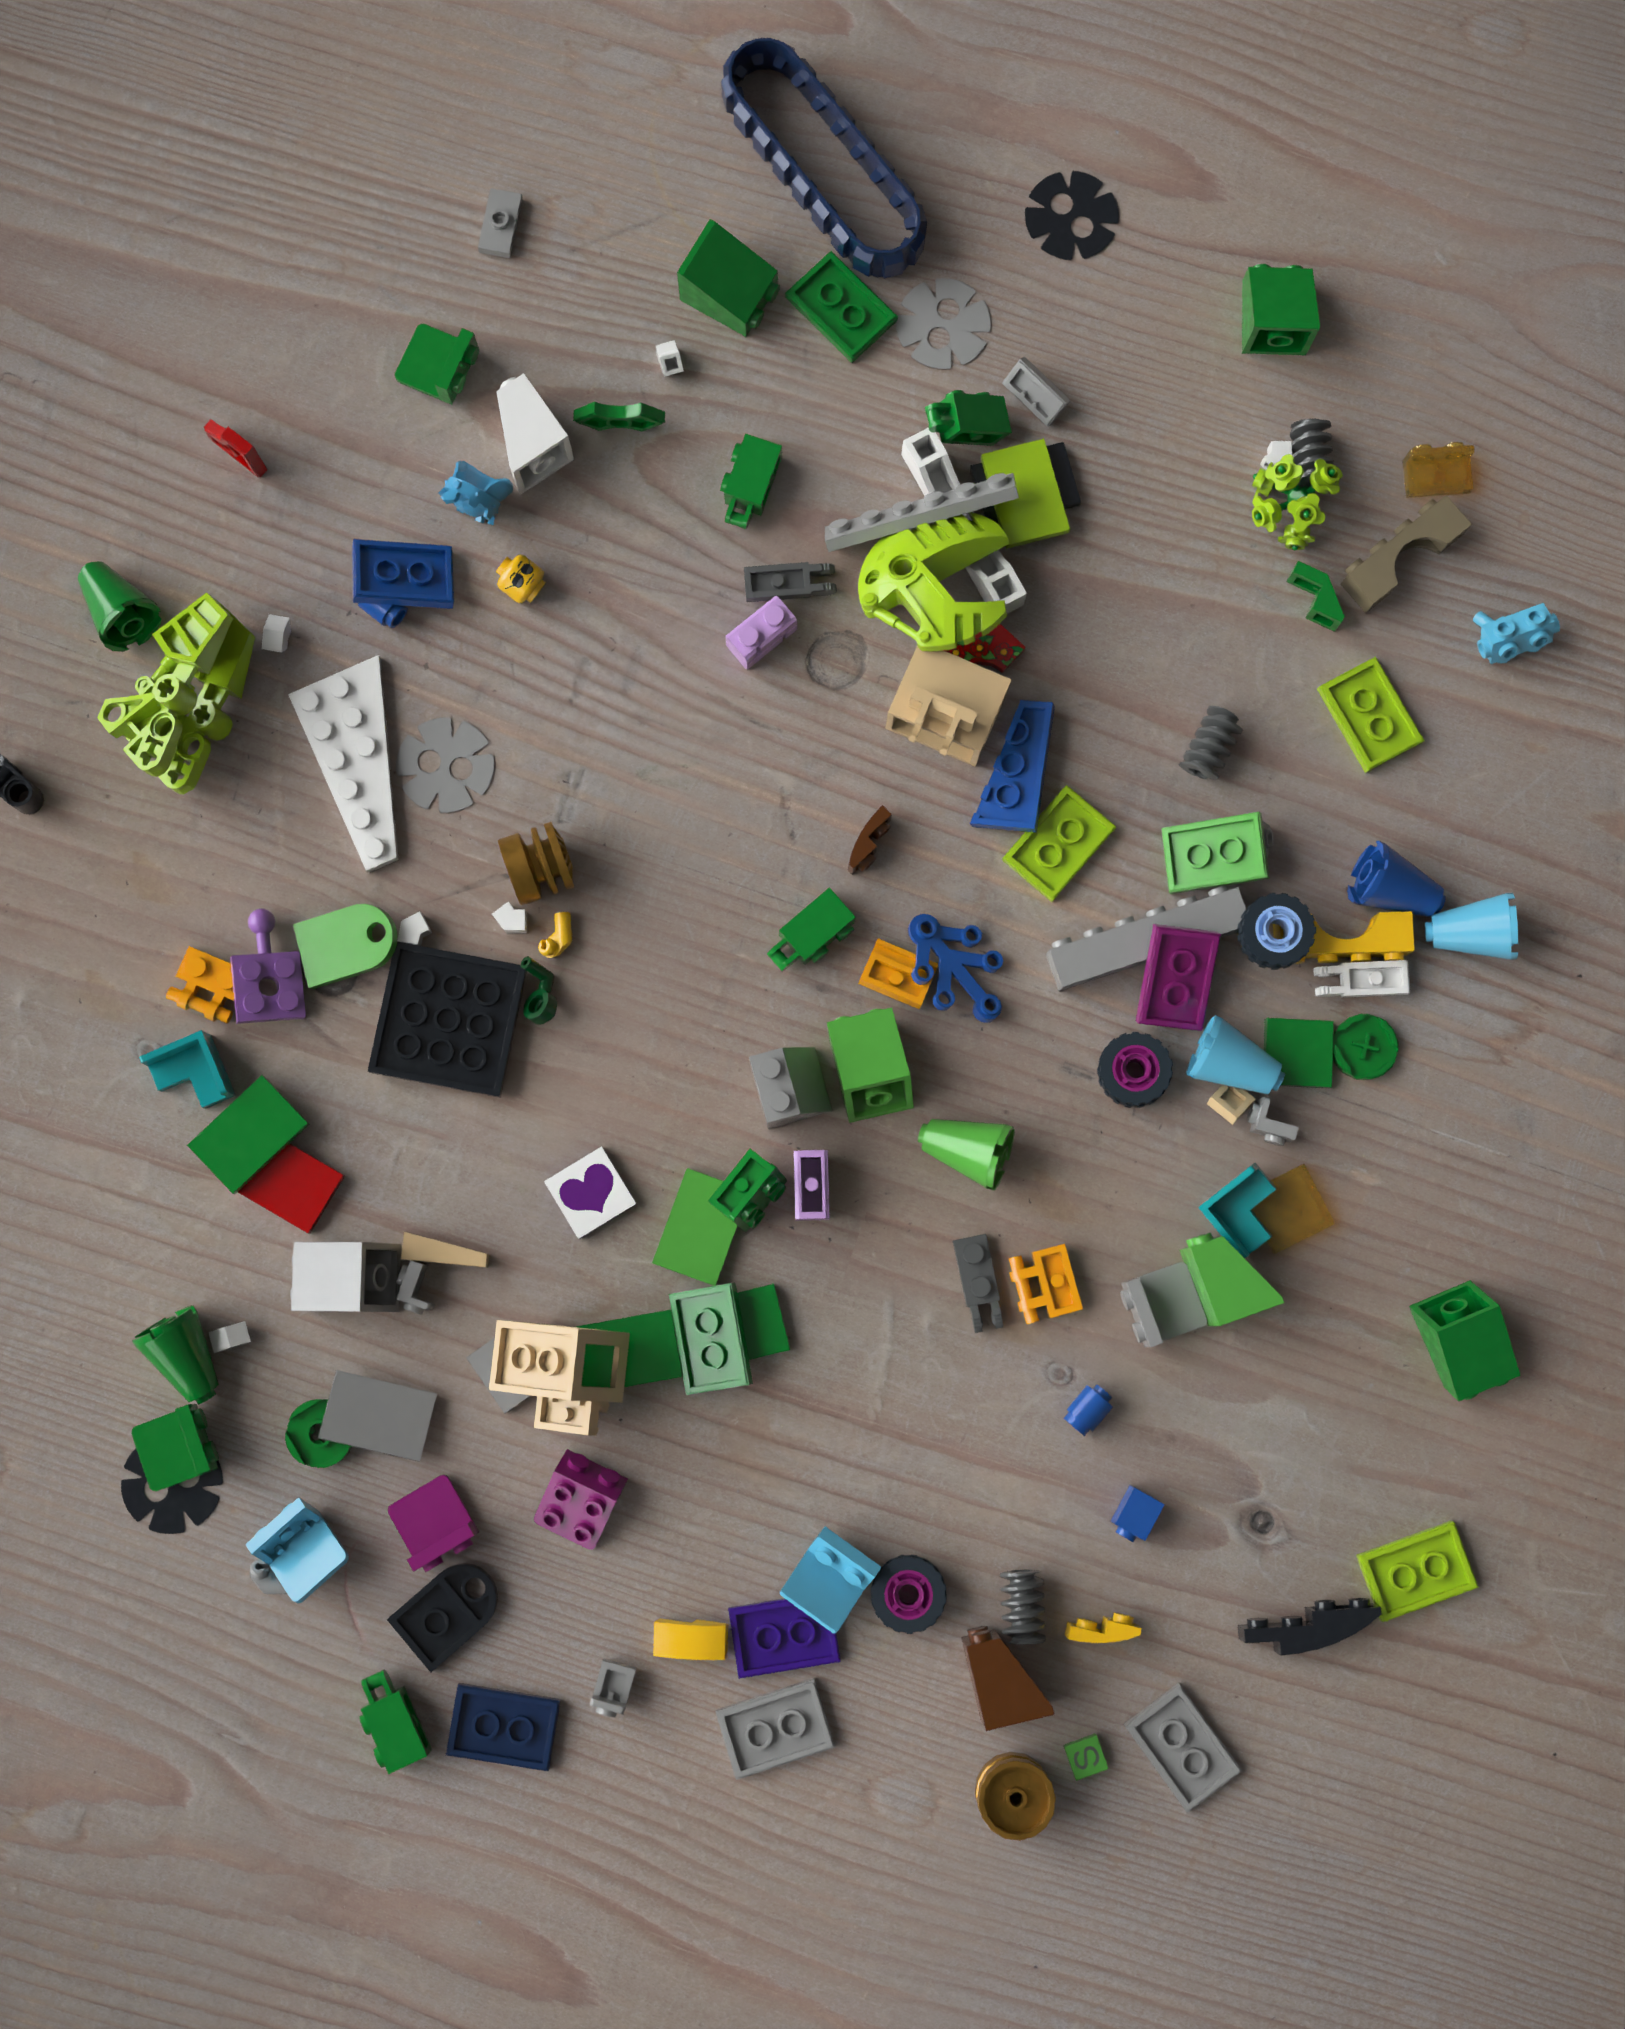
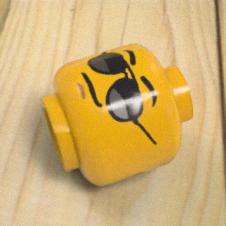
(520, 578)

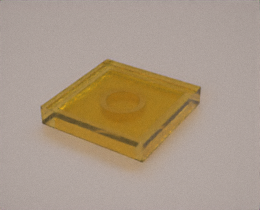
(1293, 1209)

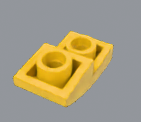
(1112, 1629)
(690, 1640)

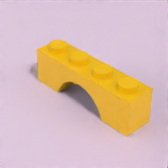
(1386, 936)

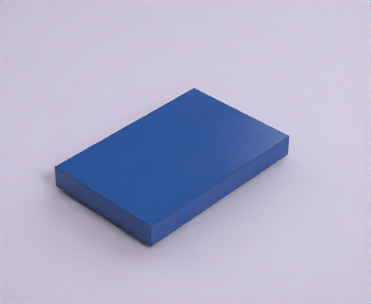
(402, 574)

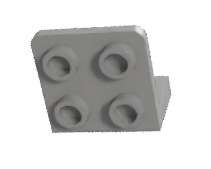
(1163, 1304)

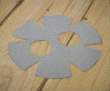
(962, 341)
(452, 792)

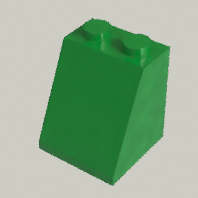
(727, 280)
(1279, 310)
(1466, 1340)

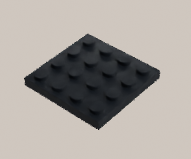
(447, 1019)

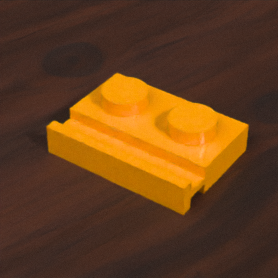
(890, 974)

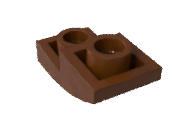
(864, 847)

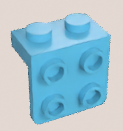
(299, 1549)

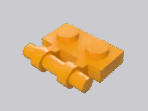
(210, 974)
(1055, 1280)

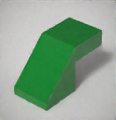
(1325, 607)

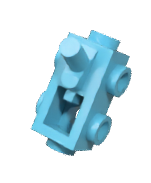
(1515, 633)

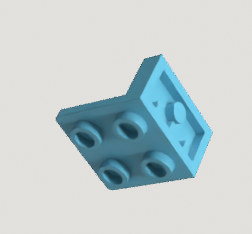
(829, 1580)

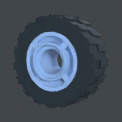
(1293, 919)

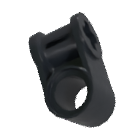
(13, 784)

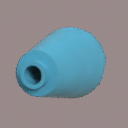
(1477, 928)
(1233, 1060)

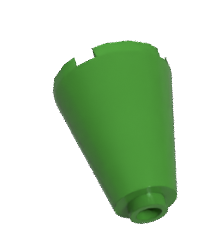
(970, 1148)

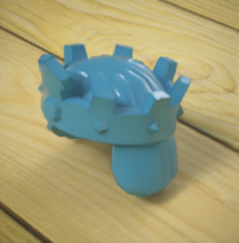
(475, 492)

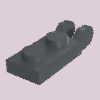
(787, 581)
(978, 1278)

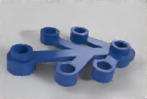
(952, 963)

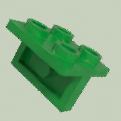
(749, 1191)

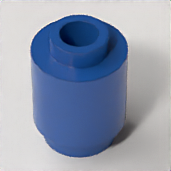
(385, 613)
(1088, 1409)

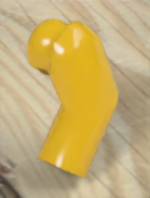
(560, 939)

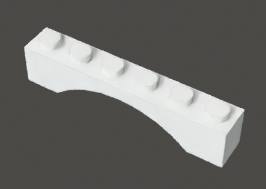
(935, 473)

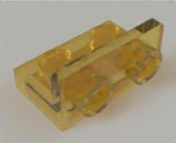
(1438, 470)

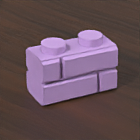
(761, 632)
(811, 1185)

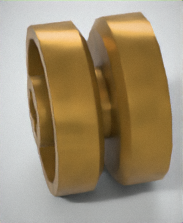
(1011, 1774)

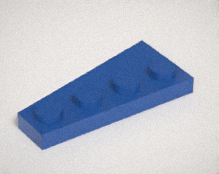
(1018, 776)

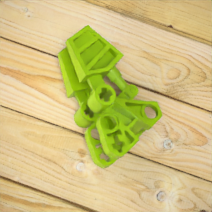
(197, 643)

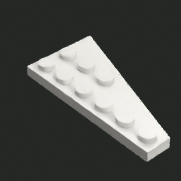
(350, 741)

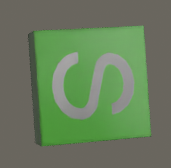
(1085, 1756)

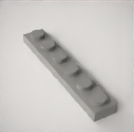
(932, 507)

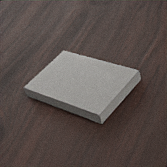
(377, 1415)
(775, 1728)
(1183, 1747)

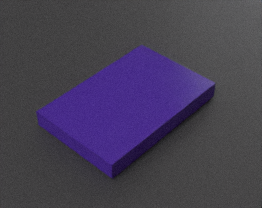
(778, 1638)

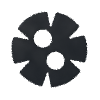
(1061, 238)
(169, 1512)

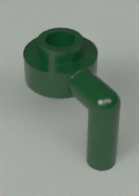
(541, 1004)

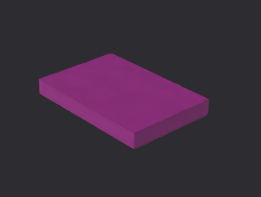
(1177, 977)

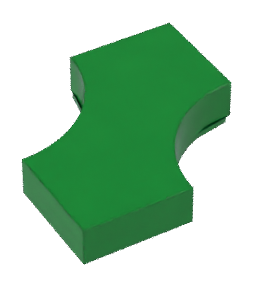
(603, 416)

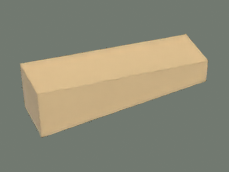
(430, 1250)

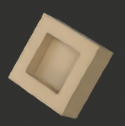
(1231, 1102)

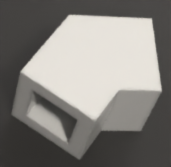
(669, 358)
(1275, 452)
(276, 633)
(511, 920)
(414, 929)
(229, 1337)

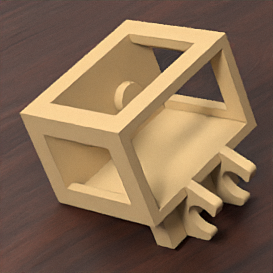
(949, 700)
(549, 1365)

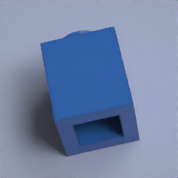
(1136, 1514)

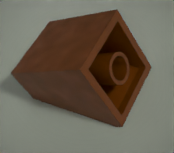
(1000, 1682)

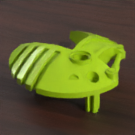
(908, 572)

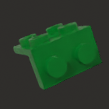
(437, 362)
(175, 1447)

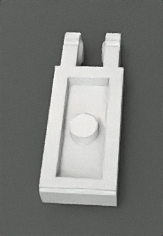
(1366, 979)

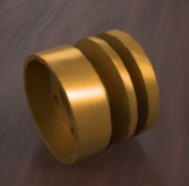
(536, 863)

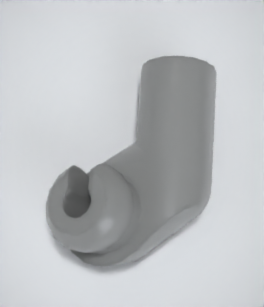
(265, 1578)

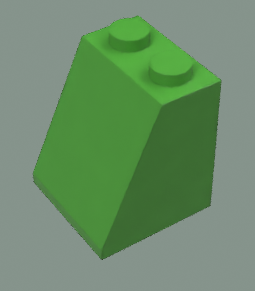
(870, 1064)
(1226, 1281)

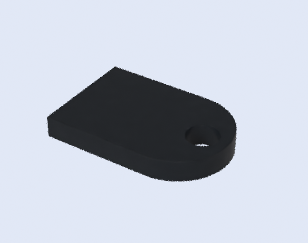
(445, 1614)

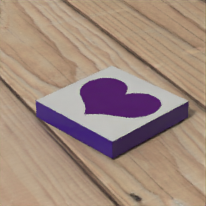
(590, 1192)

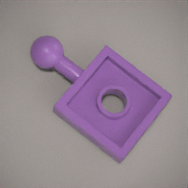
(280, 967)

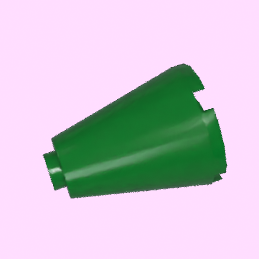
(117, 607)
(181, 1354)

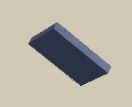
(503, 1727)

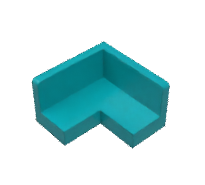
(194, 1060)
(1231, 1210)

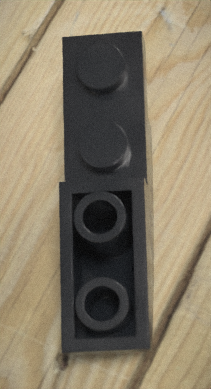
(1323, 1626)

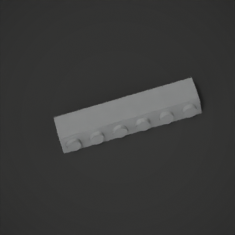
(1128, 944)

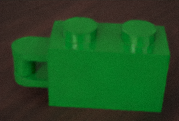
(969, 418)
(751, 478)
(813, 931)
(392, 1724)

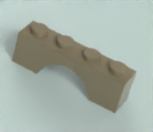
(1434, 530)

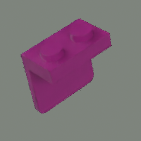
(579, 1499)
(432, 1523)

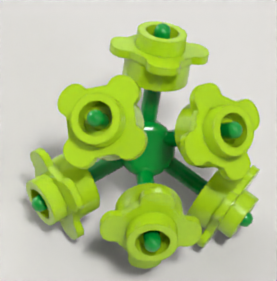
(1301, 501)

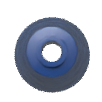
(1393, 883)

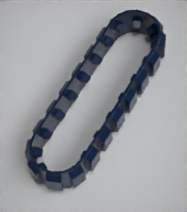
(780, 57)

